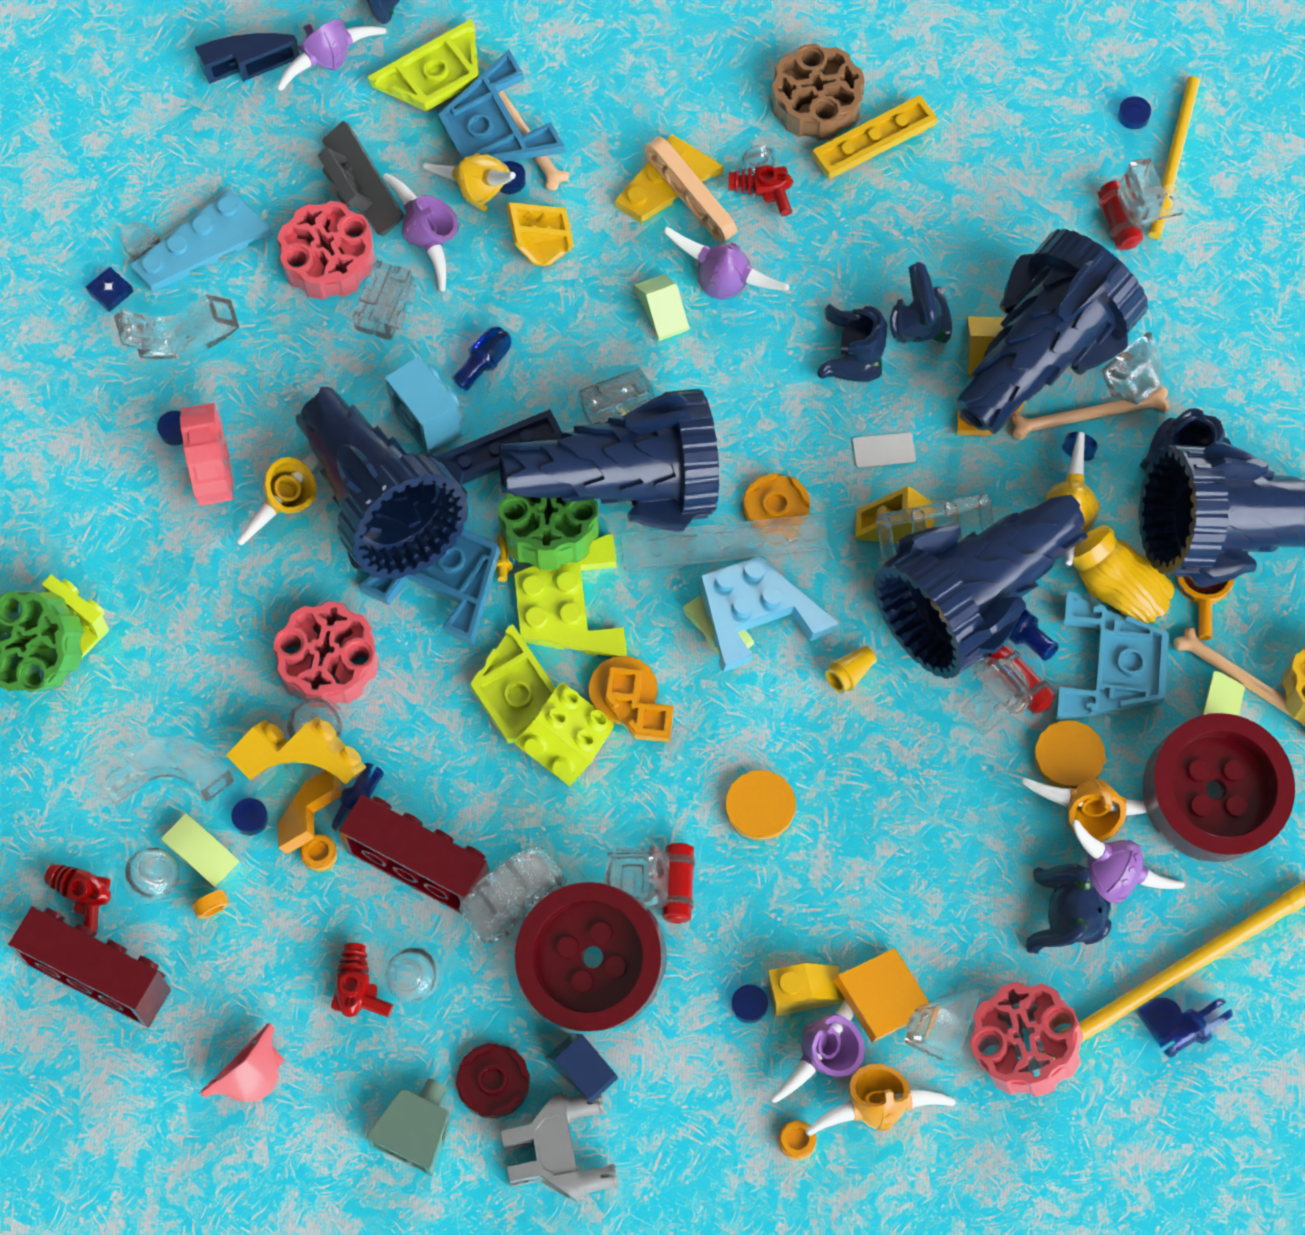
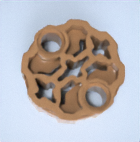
(826, 89)

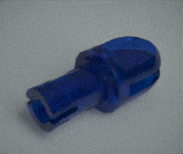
(484, 356)
(1028, 633)
(362, 785)
(1193, 1028)

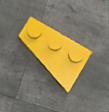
(649, 190)

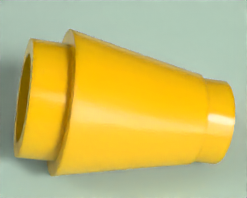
(848, 670)

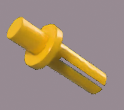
(503, 563)

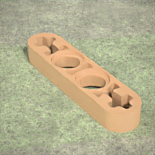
(690, 189)

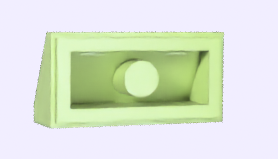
(1223, 695)

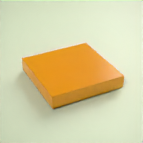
(881, 994)

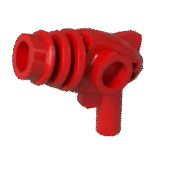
(766, 182)
(82, 888)
(353, 985)

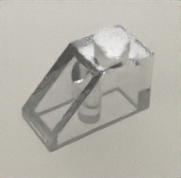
(943, 1024)

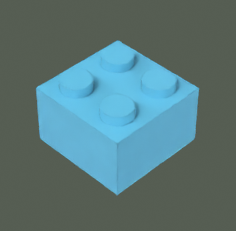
(424, 405)

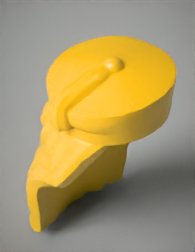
(1122, 576)

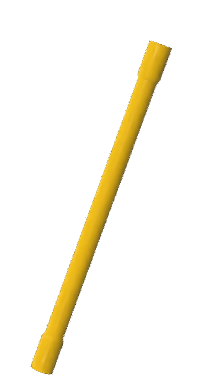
(1289, 902)

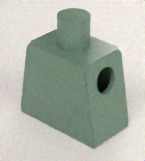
(414, 1127)

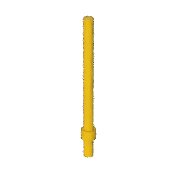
(1176, 148)

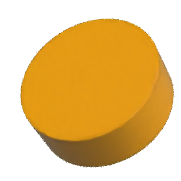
(319, 853)
(210, 904)
(795, 1142)

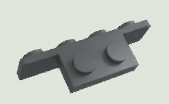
(358, 179)

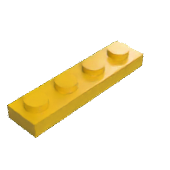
(874, 137)

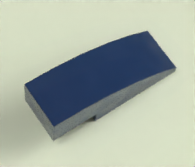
(246, 55)

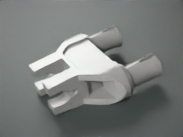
(554, 1149)

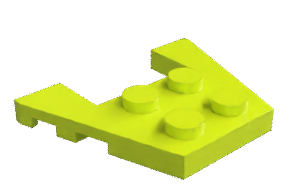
(554, 605)

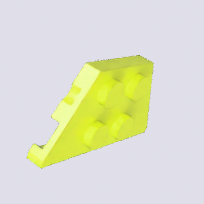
(433, 70)
(512, 686)

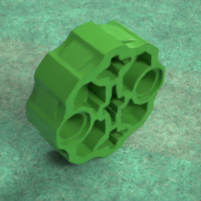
(547, 546)
(53, 650)

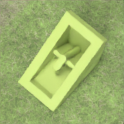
(662, 306)

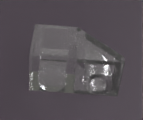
(1135, 371)

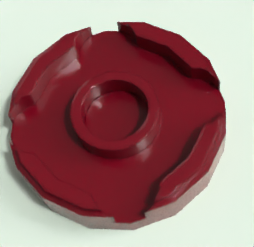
(493, 1081)

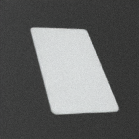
(884, 449)

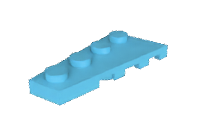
(211, 233)

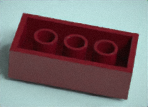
(411, 852)
(91, 966)

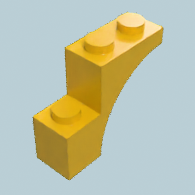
(312, 744)

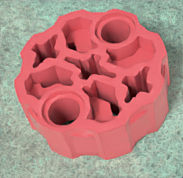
(331, 227)
(206, 454)
(296, 667)
(992, 1028)

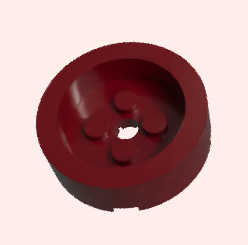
(1247, 767)
(553, 950)

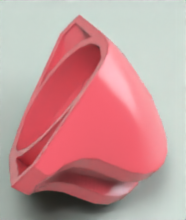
(251, 1072)

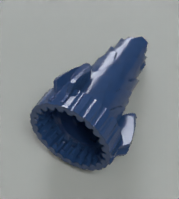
(1062, 309)
(653, 456)
(394, 505)
(1212, 508)
(965, 597)

